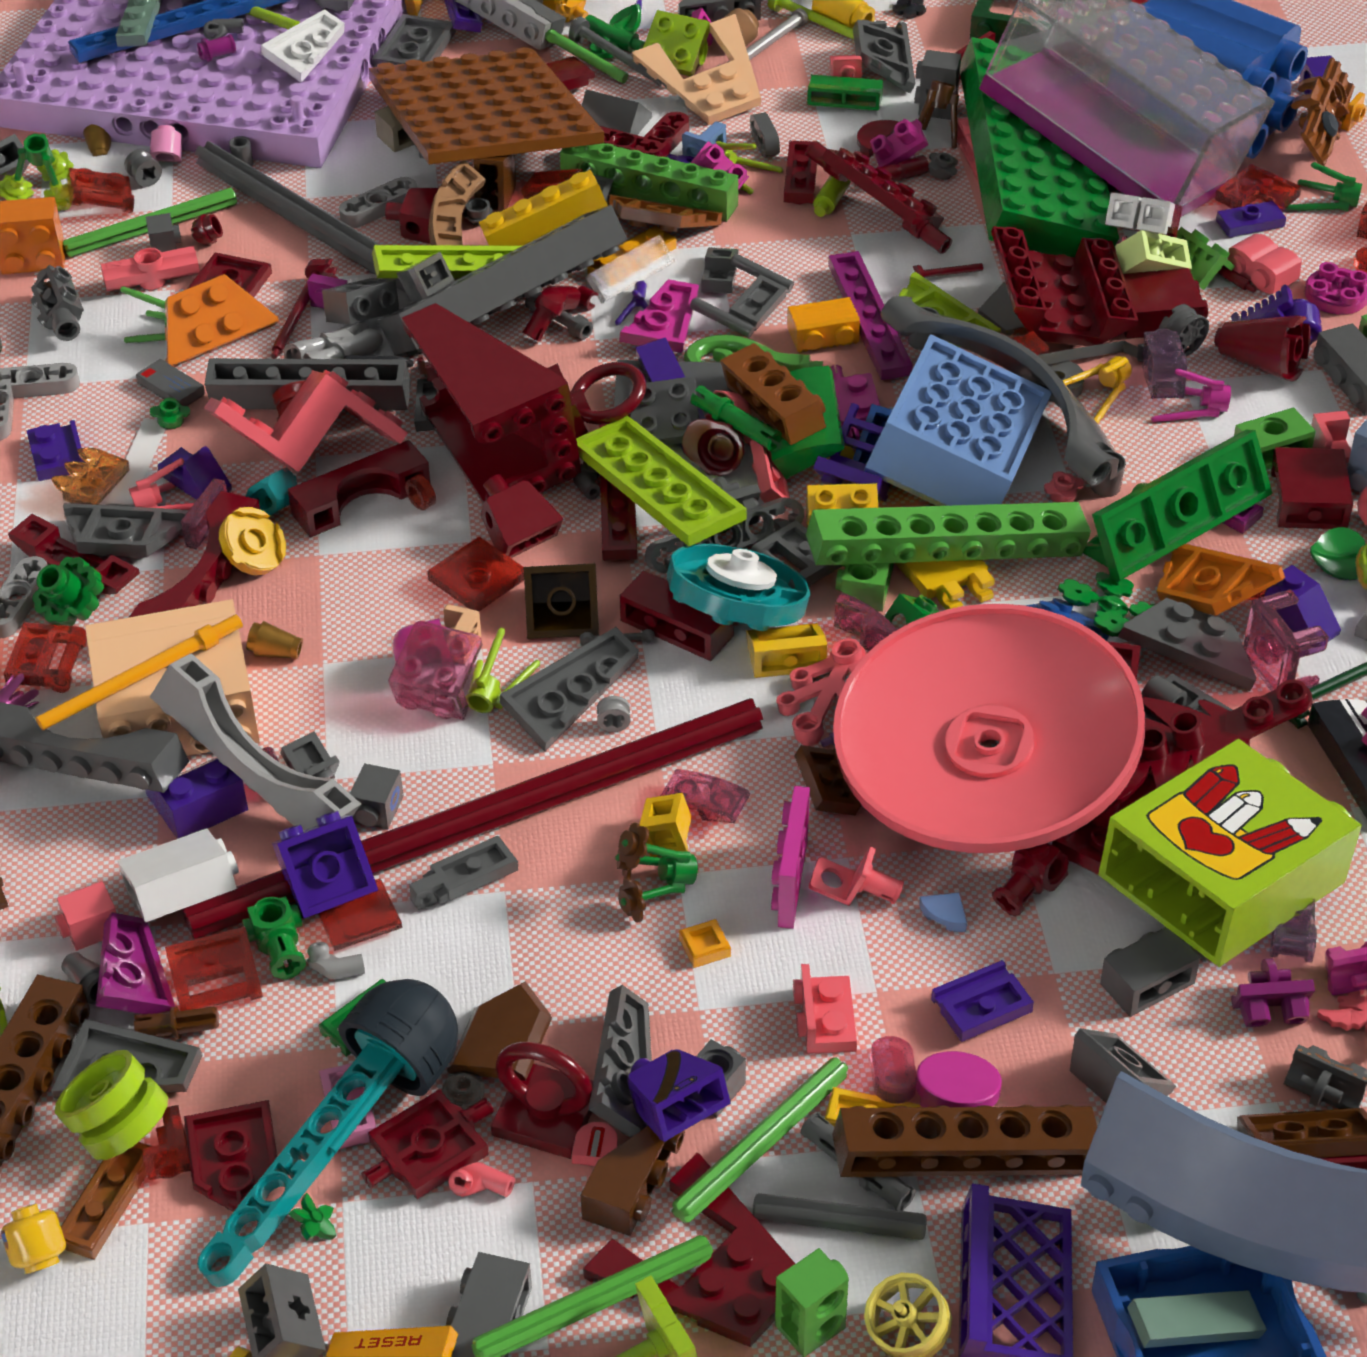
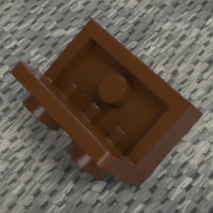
(826, 782)

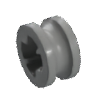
(613, 713)

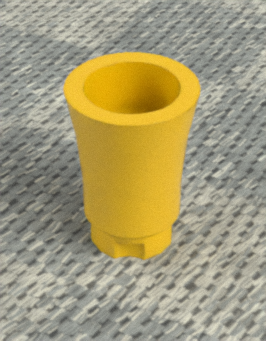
(844, 11)

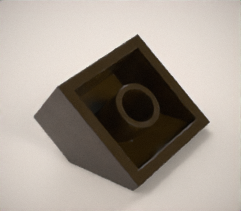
(561, 600)

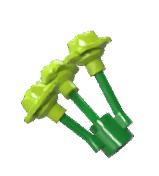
(48, 162)

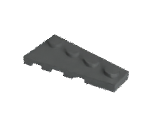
(622, 1043)

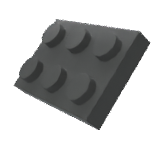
(415, 40)

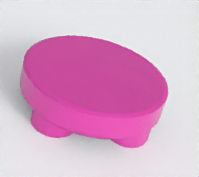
(1337, 289)
(957, 1080)

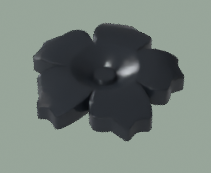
(909, 8)

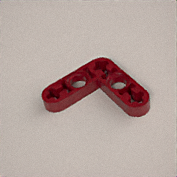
(658, 141)

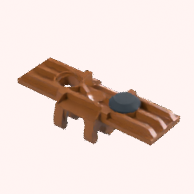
(1325, 108)

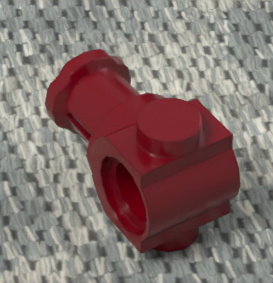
(1032, 873)

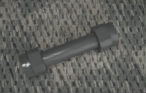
(577, 326)

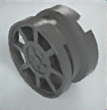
(1190, 327)

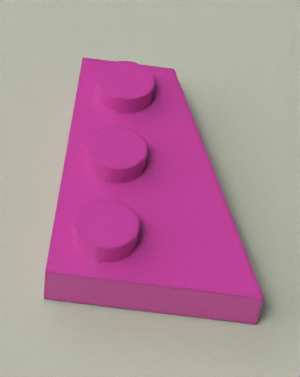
(665, 316)

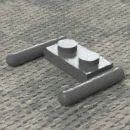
(754, 304)

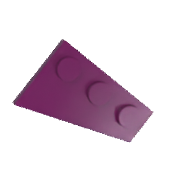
(131, 968)

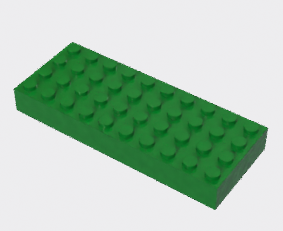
(1025, 175)

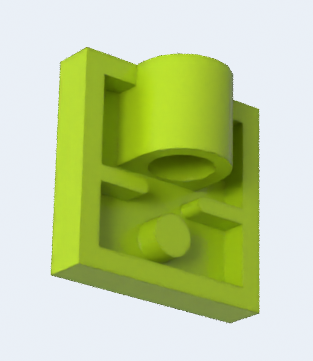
(681, 39)

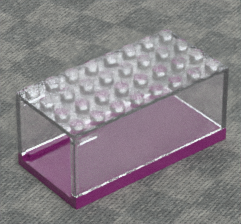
(1127, 97)

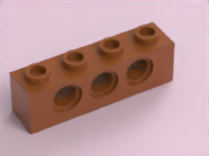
(774, 393)

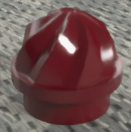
(206, 229)

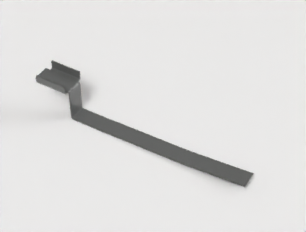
(1091, 351)

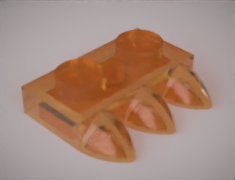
(91, 479)

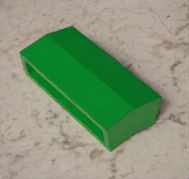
(845, 92)

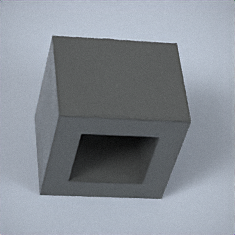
(162, 233)

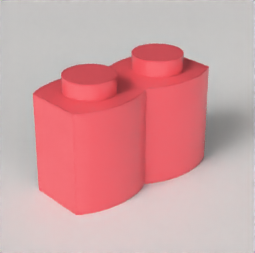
(1265, 263)

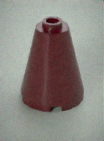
(1267, 344)

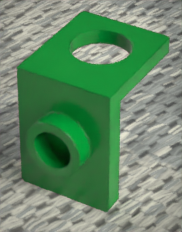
(911, 608)

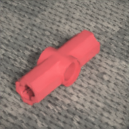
(150, 268)

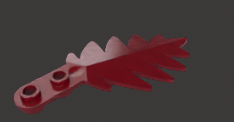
(1197, 735)

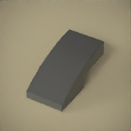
(718, 272)

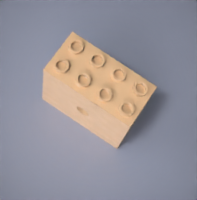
(130, 641)

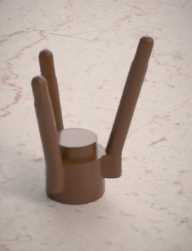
(939, 97)

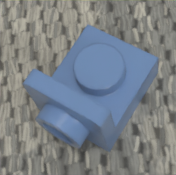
(693, 143)

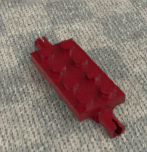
(918, 216)

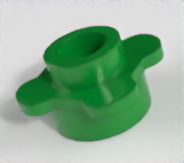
(170, 413)

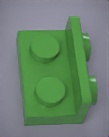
(1203, 258)

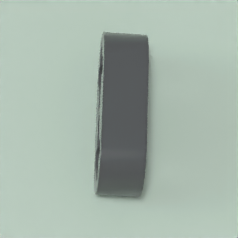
(764, 134)

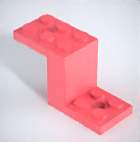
(307, 419)

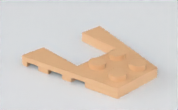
(717, 91)

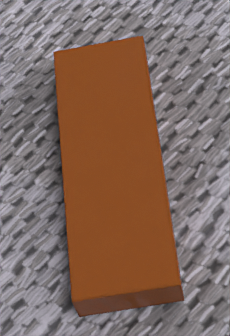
(104, 1202)

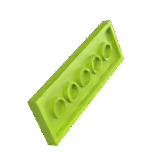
(660, 481)

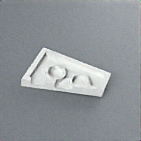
(304, 45)

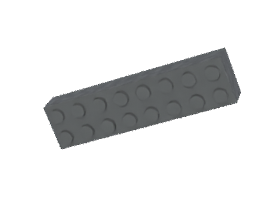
(516, 274)

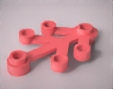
(808, 725)

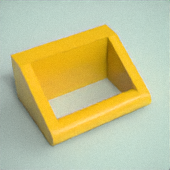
(785, 648)

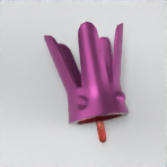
(18, 697)

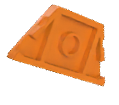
(211, 318)
(1214, 579)

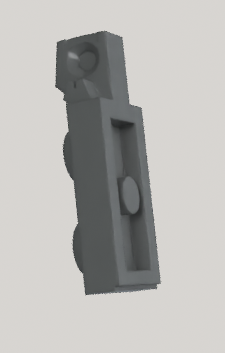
(463, 873)

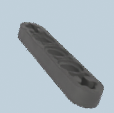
(741, 532)

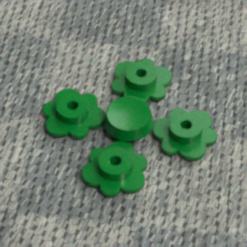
(1110, 608)

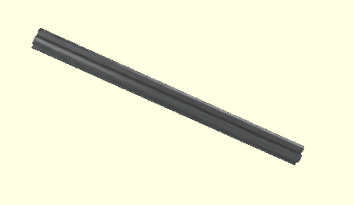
(289, 205)

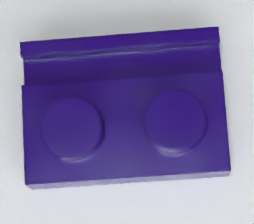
(54, 447)
(982, 1000)

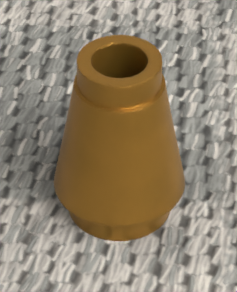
(97, 140)
(272, 641)

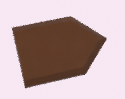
(497, 1024)

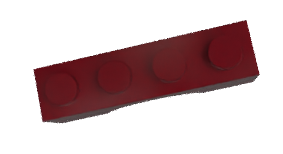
(321, 499)

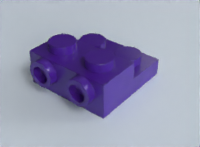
(324, 863)

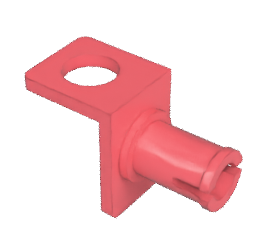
(855, 881)

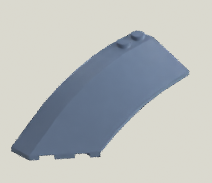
(1229, 1190)

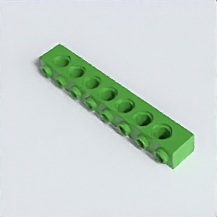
(947, 533)

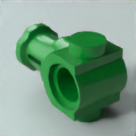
(273, 928)

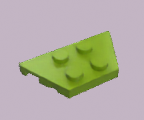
(929, 295)

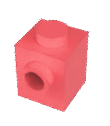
(84, 914)

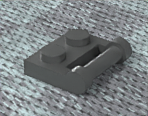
(793, 545)

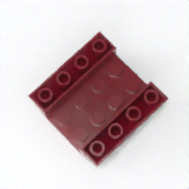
(1066, 297)

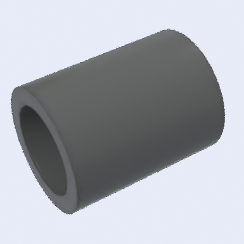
(241, 148)

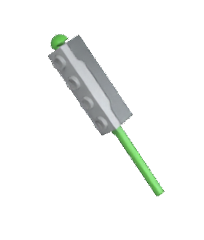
(539, 28)

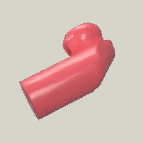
(480, 1177)

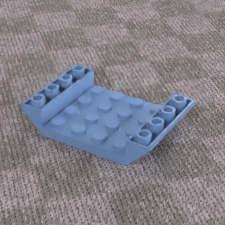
(958, 428)

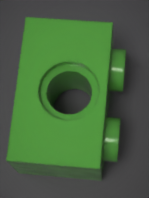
(1279, 429)

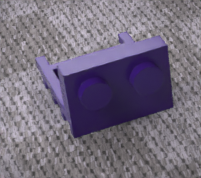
(848, 471)

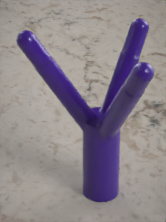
(638, 300)

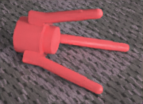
(149, 495)

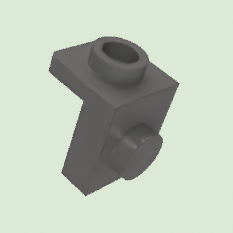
(310, 757)

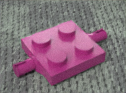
(857, 390)

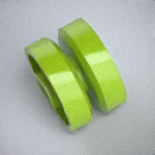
(111, 1105)

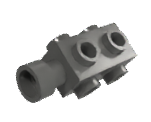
(57, 302)

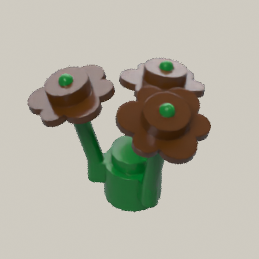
(674, 867)

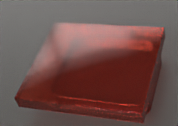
(360, 919)

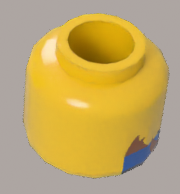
(33, 1238)

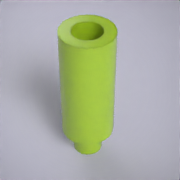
(829, 196)

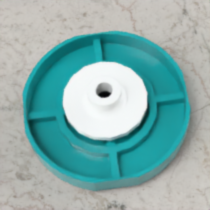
(737, 585)

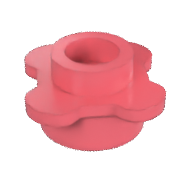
(1063, 487)

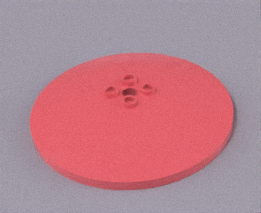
(980, 673)

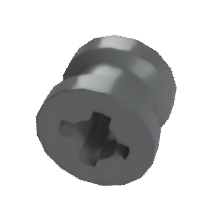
(142, 160)

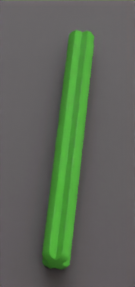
(138, 226)
(759, 1140)
(590, 1299)

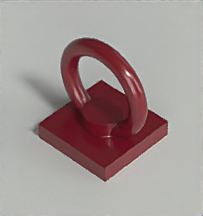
(580, 405)
(545, 1107)

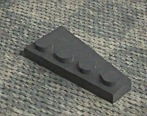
(564, 690)

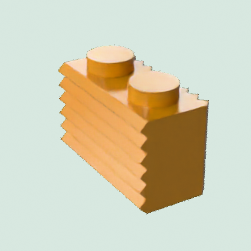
(823, 324)

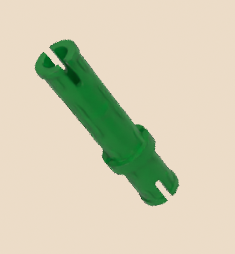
(724, 410)

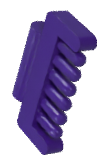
(1274, 309)

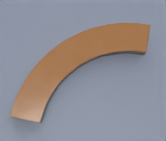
(450, 202)

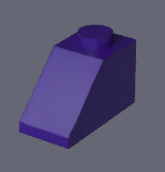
(1312, 605)

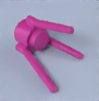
(1214, 396)

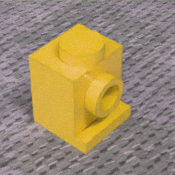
(667, 821)

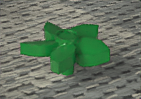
(314, 1220)

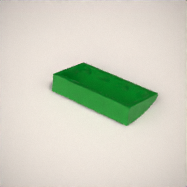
(824, 443)

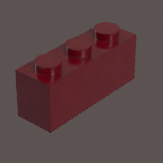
(651, 605)

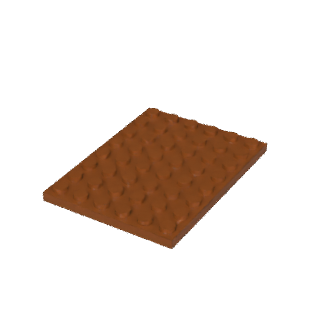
(484, 106)

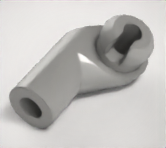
(330, 965)

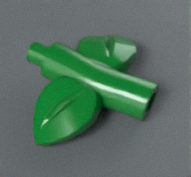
(620, 31)

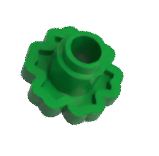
(67, 591)

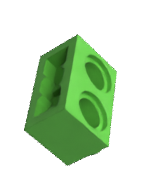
(866, 582)
(811, 1301)

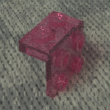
(435, 670)

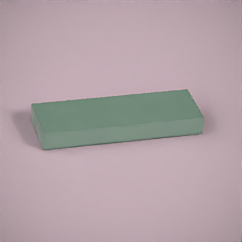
(1196, 1318)

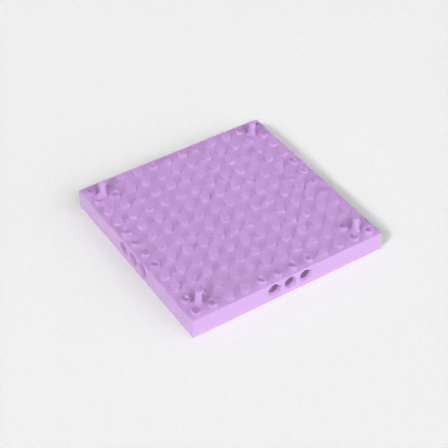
(203, 100)

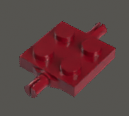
(428, 1143)

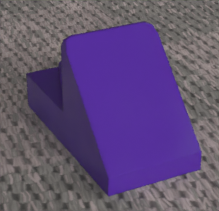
(195, 472)

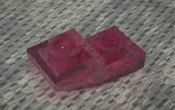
(861, 620)
(709, 795)

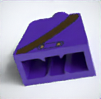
(676, 1091)

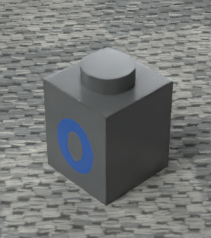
(379, 793)

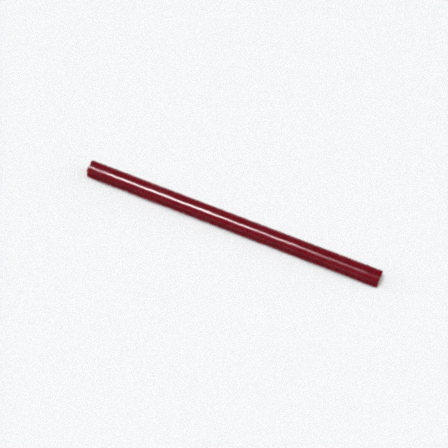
(501, 807)

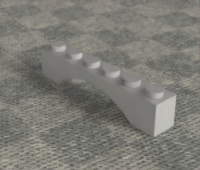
(198, 703)

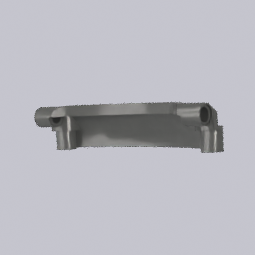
(1087, 448)

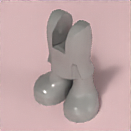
(348, 340)

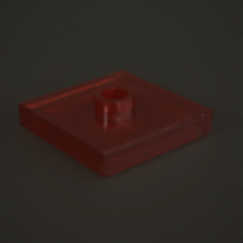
(477, 574)

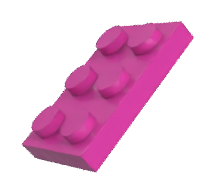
(792, 846)

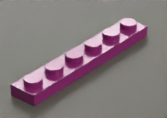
(878, 337)

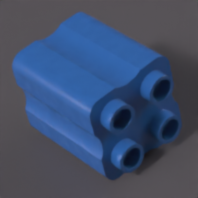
(1247, 41)

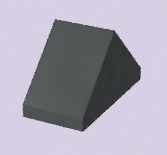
(425, 277)

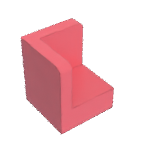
(1332, 431)

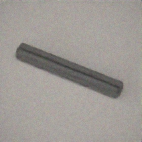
(839, 1216)

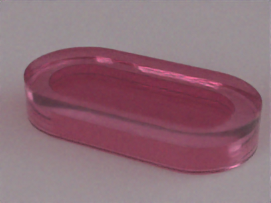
(893, 1069)

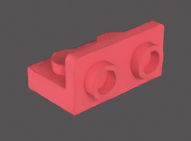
(826, 1012)

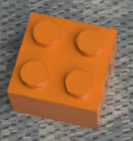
(30, 235)

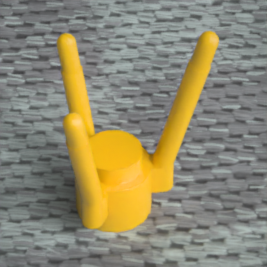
(1110, 375)

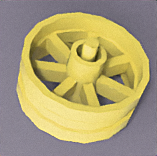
(908, 1316)

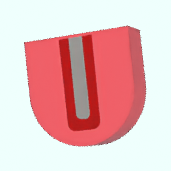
(593, 1143)

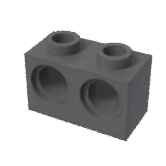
(360, 300)

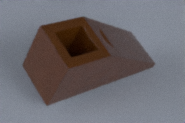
(624, 1180)

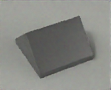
(616, 112)
(1103, 1055)

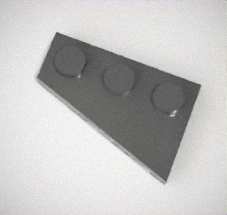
(164, 1060)

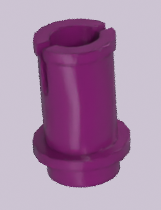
(216, 47)

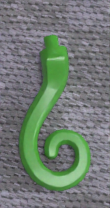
(727, 344)

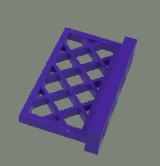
(978, 1267)

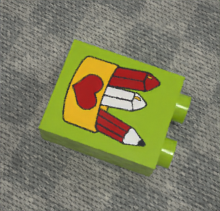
(1228, 850)

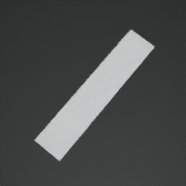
(139, 459)

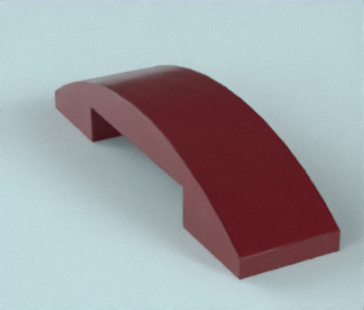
(43, 540)

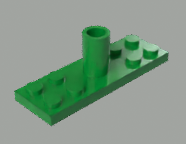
(1182, 504)

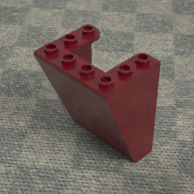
(494, 405)

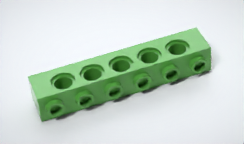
(656, 177)

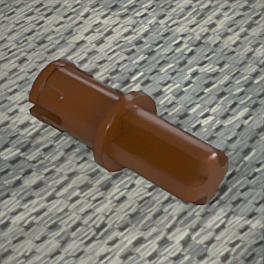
(176, 1022)

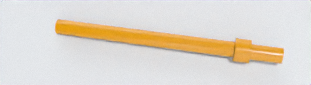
(203, 638)

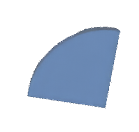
(945, 910)

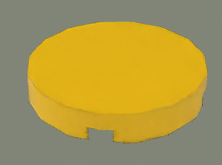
(252, 541)

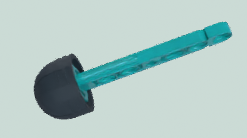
(400, 1038)

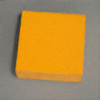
(704, 943)

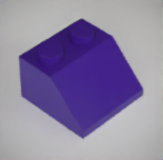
(200, 798)

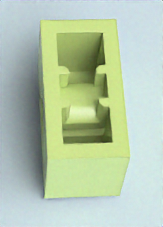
(1152, 252)

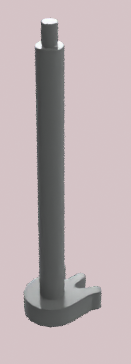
(581, 29)

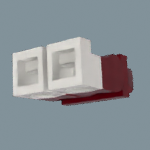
(1143, 214)

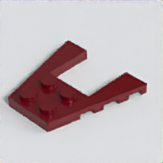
(732, 1289)

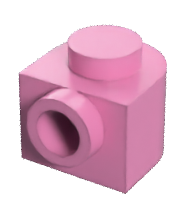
(166, 144)

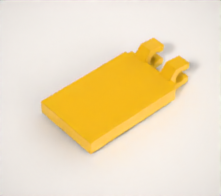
(946, 578)

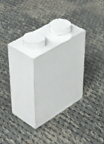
(178, 874)

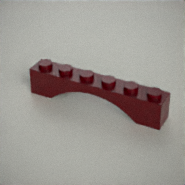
(212, 569)

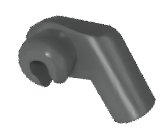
(221, 27)

